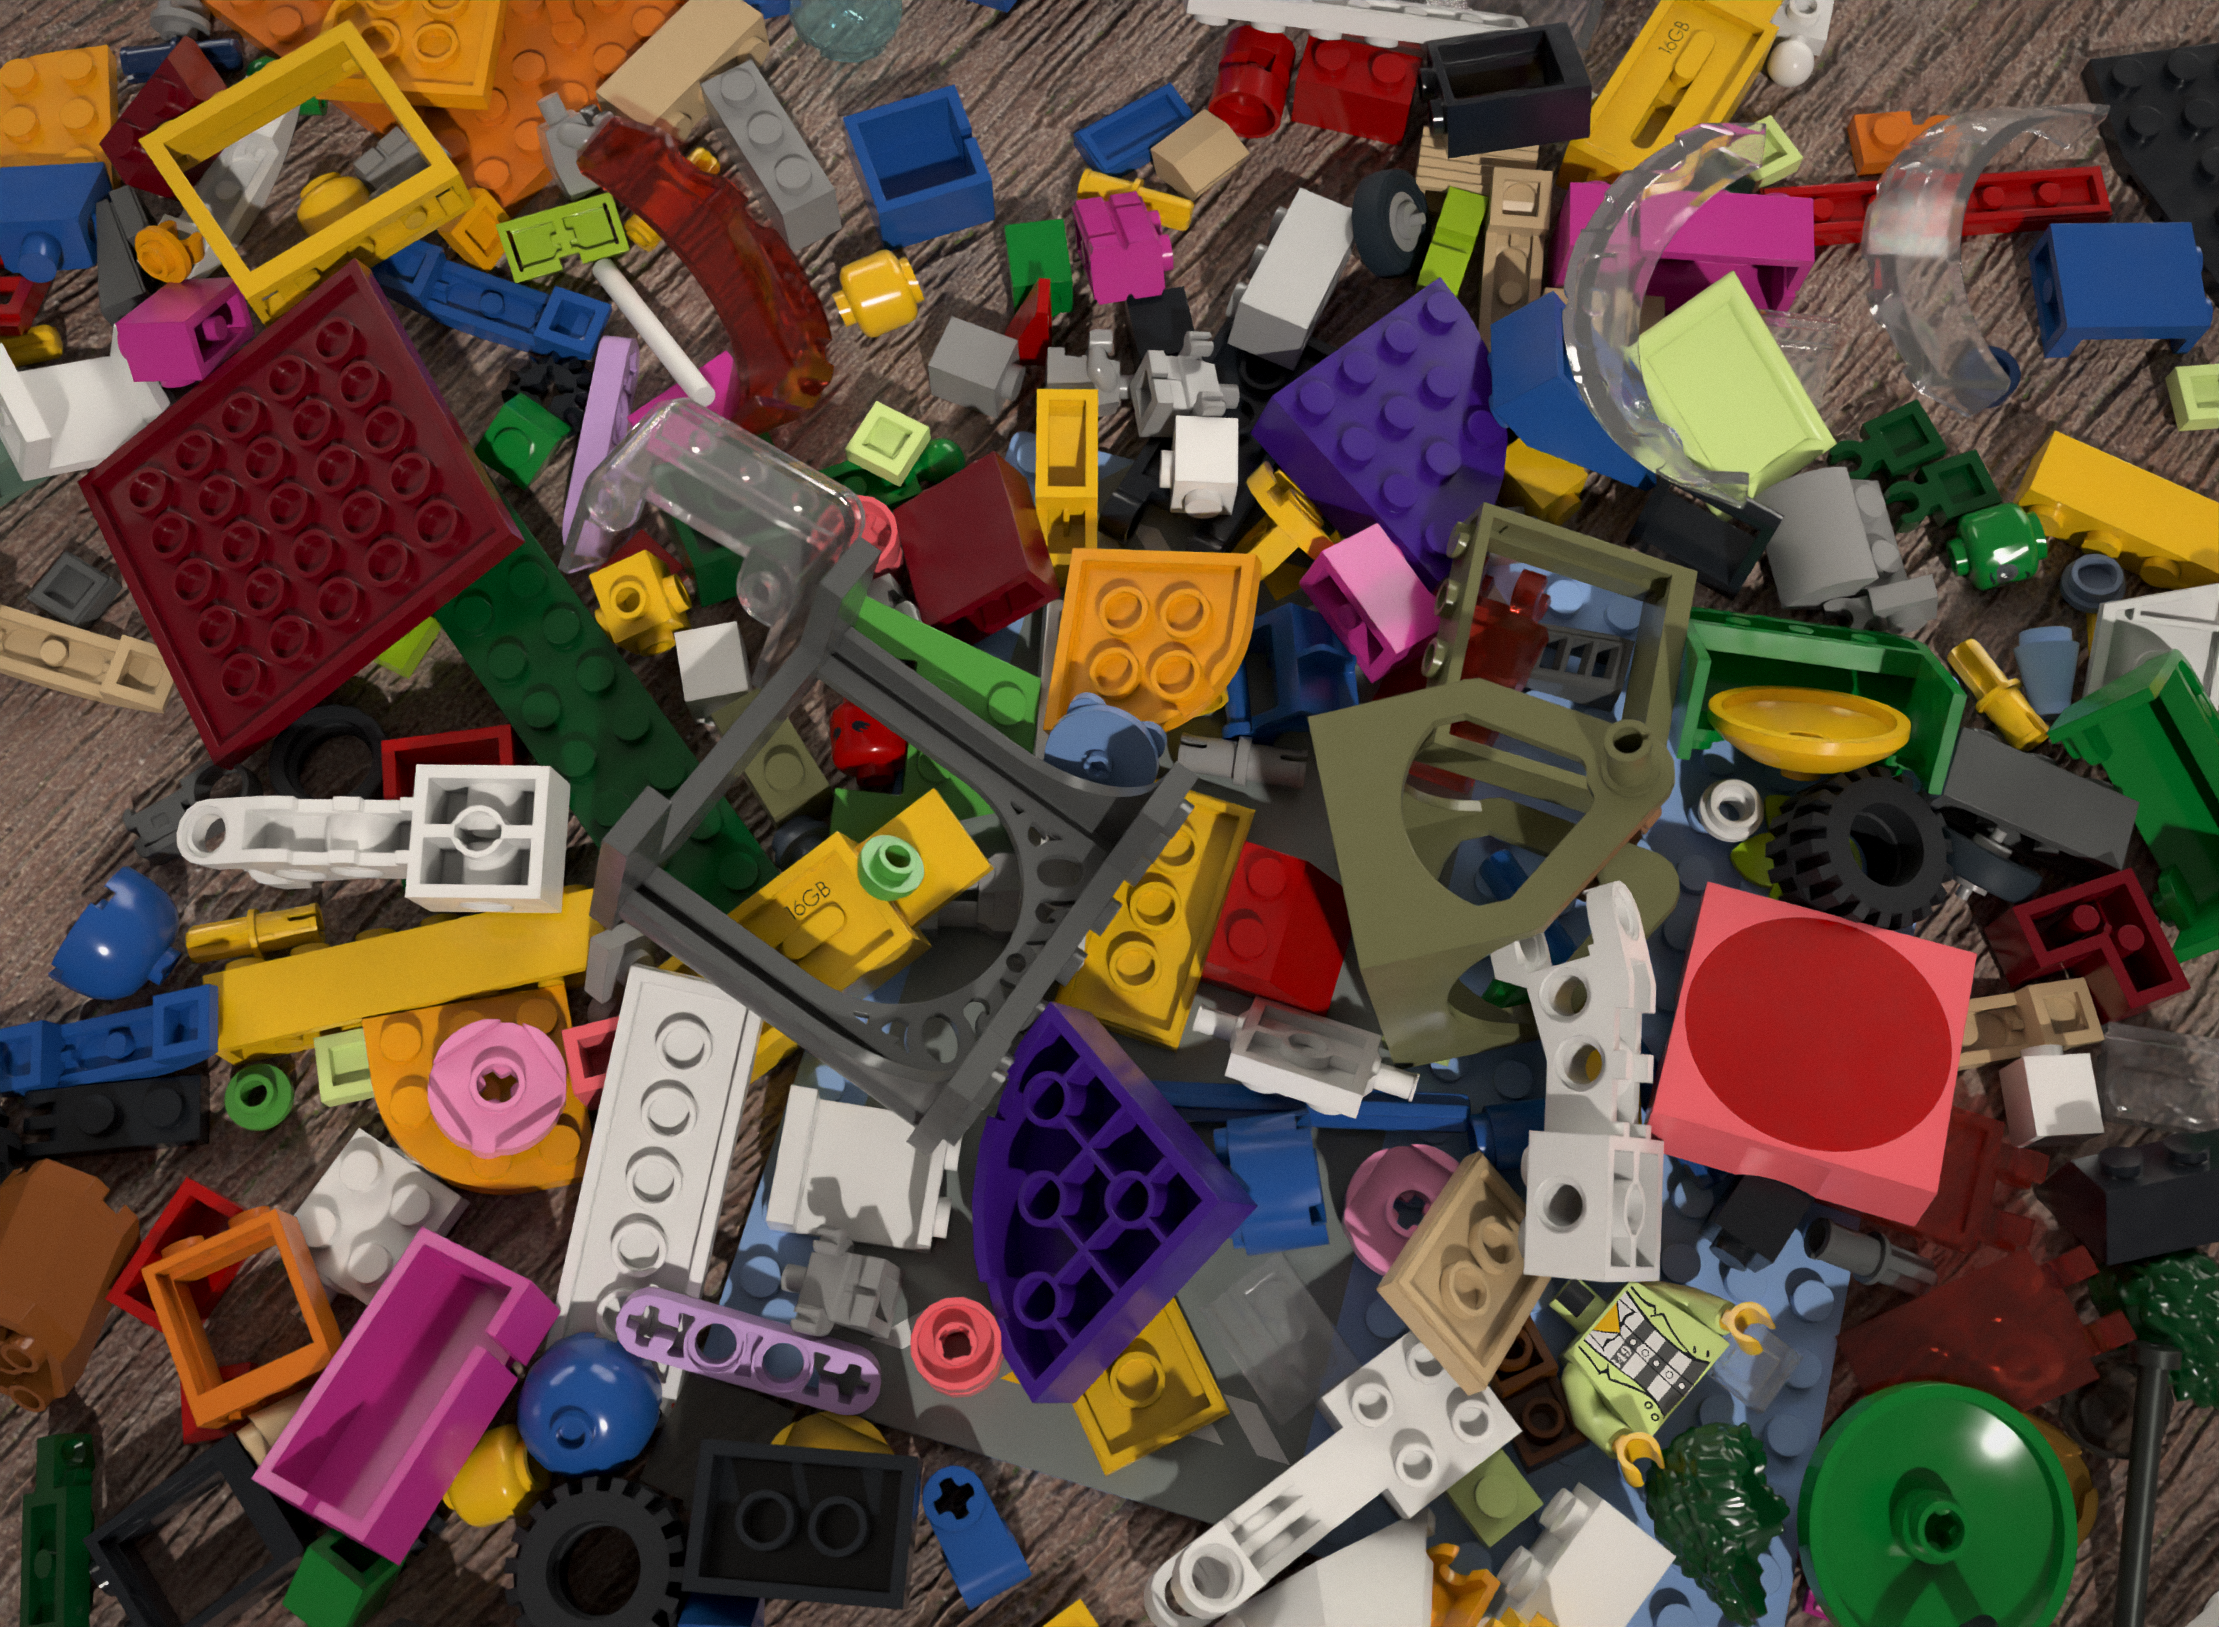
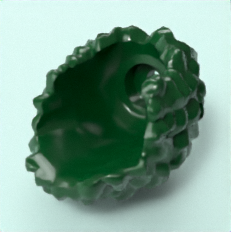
(2172, 1303)
(1717, 1514)

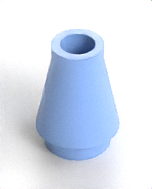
(2047, 668)

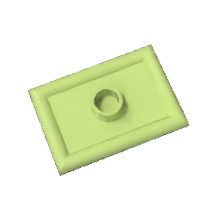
(1730, 389)

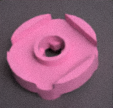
(492, 1126)
(1369, 1198)

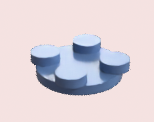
(1105, 744)

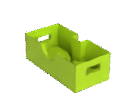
(562, 233)
(1453, 239)

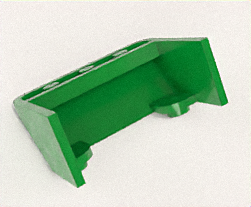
(1754, 650)
(2162, 749)

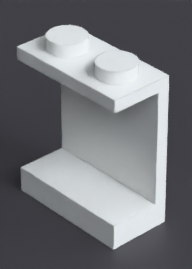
(73, 412)
(858, 1174)

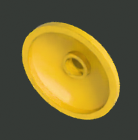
(1807, 728)

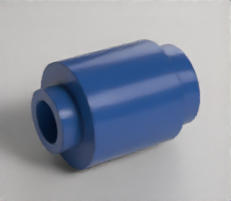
(1503, 1131)

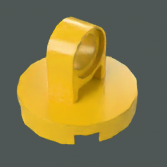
(1289, 521)

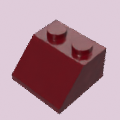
(175, 88)

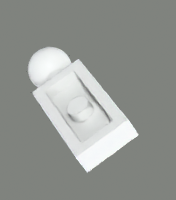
(1799, 38)

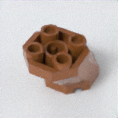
(56, 1268)

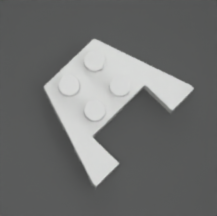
(2149, 625)

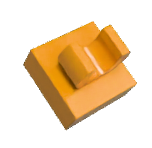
(475, 232)

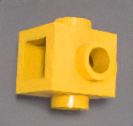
(641, 604)

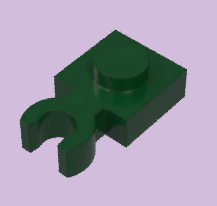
(1893, 443)
(1944, 490)

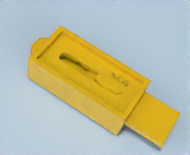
(1680, 72)
(841, 932)

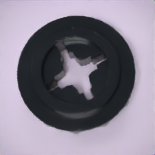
(570, 378)

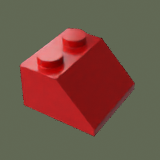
(1357, 87)
(1280, 932)

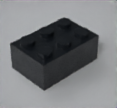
(803, 1524)

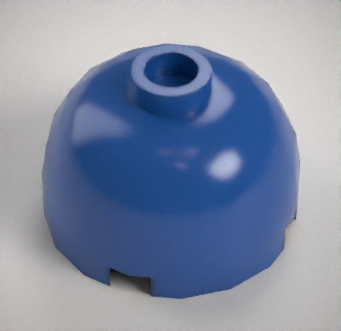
(120, 940)
(588, 1406)

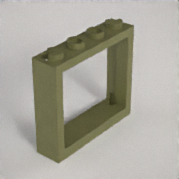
(1656, 660)

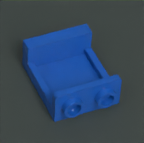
(2119, 285)

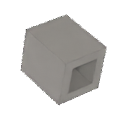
(976, 368)

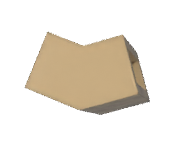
(1198, 155)

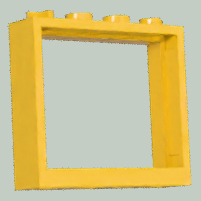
(366, 233)

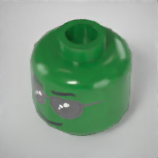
(1997, 546)

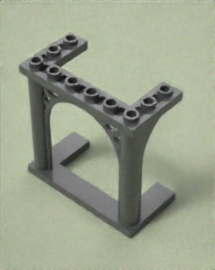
(1098, 827)

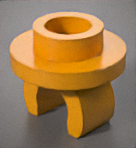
(165, 255)

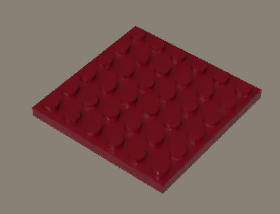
(297, 514)

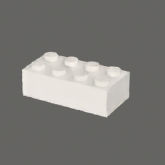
(1583, 1567)

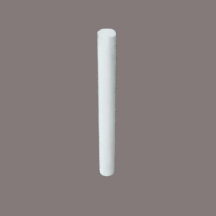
(653, 332)

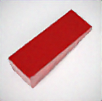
(1033, 325)

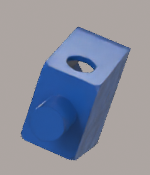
(50, 217)

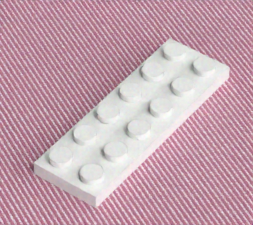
(658, 1155)

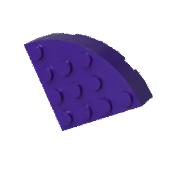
(1396, 430)
(1088, 1205)

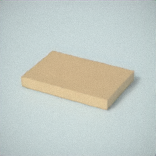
(1464, 1276)

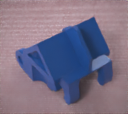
(1308, 673)

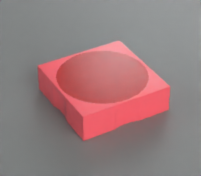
(1813, 1053)

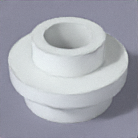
(1739, 795)

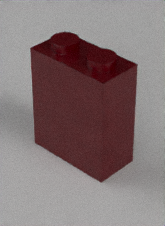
(976, 551)

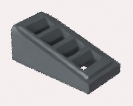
(120, 278)
(1591, 648)

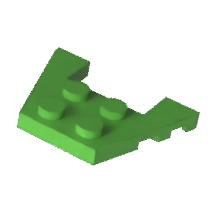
(980, 682)

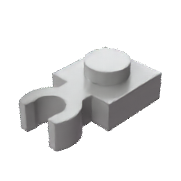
(609, 967)

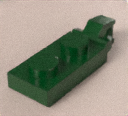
(54, 1522)

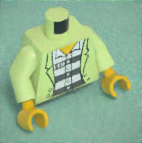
(1642, 1358)

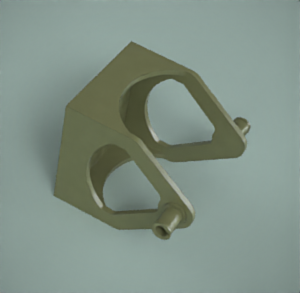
(1395, 841)

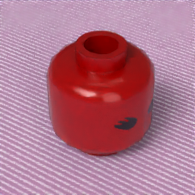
(864, 746)

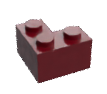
(2101, 934)

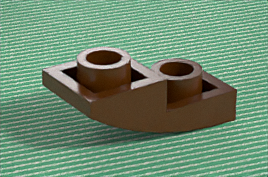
(1536, 1401)

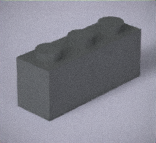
(2048, 813)

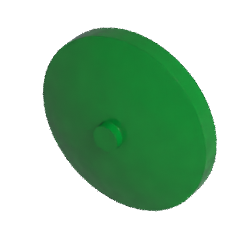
(1936, 1513)

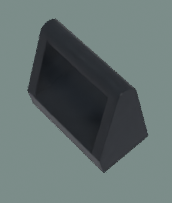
(1700, 541)

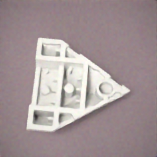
(1366, 1584)

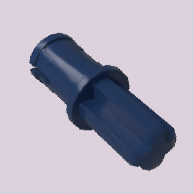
(143, 60)

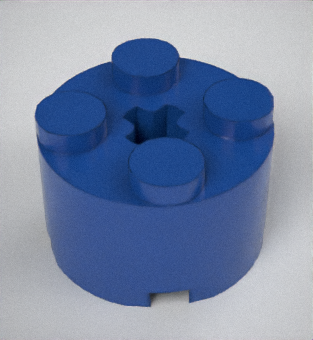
(1280, 1172)

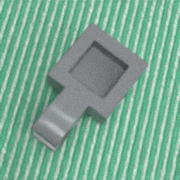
(1894, 606)

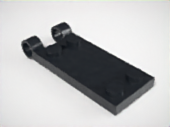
(1257, 383)

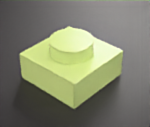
(1779, 156)
(2195, 396)
(888, 443)
(343, 1068)
(1493, 1498)

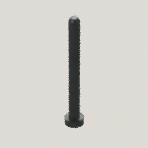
(2154, 1364)

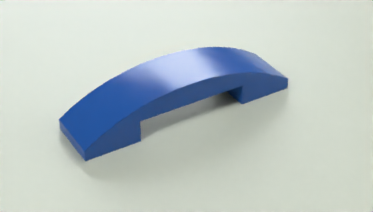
(491, 305)
(113, 1047)

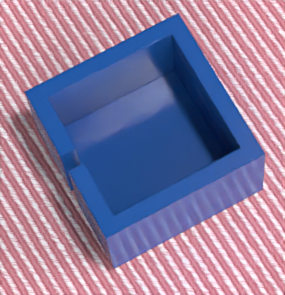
(915, 165)

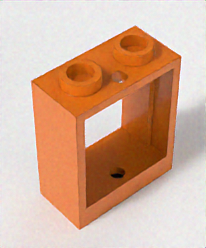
(190, 1259)

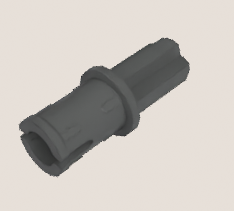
(1869, 1257)

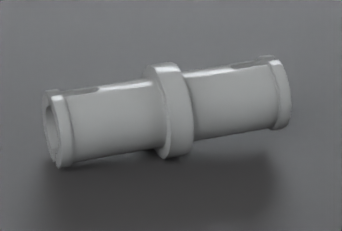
(1243, 760)

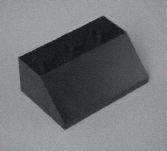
(2140, 1197)

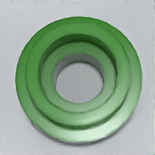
(889, 868)
(274, 1107)

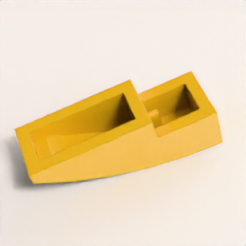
(1067, 472)

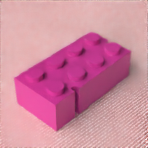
(1756, 236)
(408, 1394)

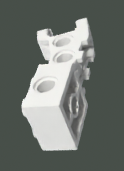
(462, 842)
(1593, 1167)
(1397, 1434)

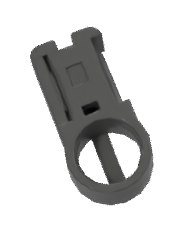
(159, 822)

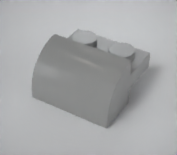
(1831, 538)

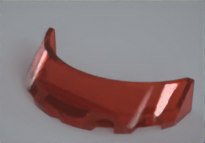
(741, 266)

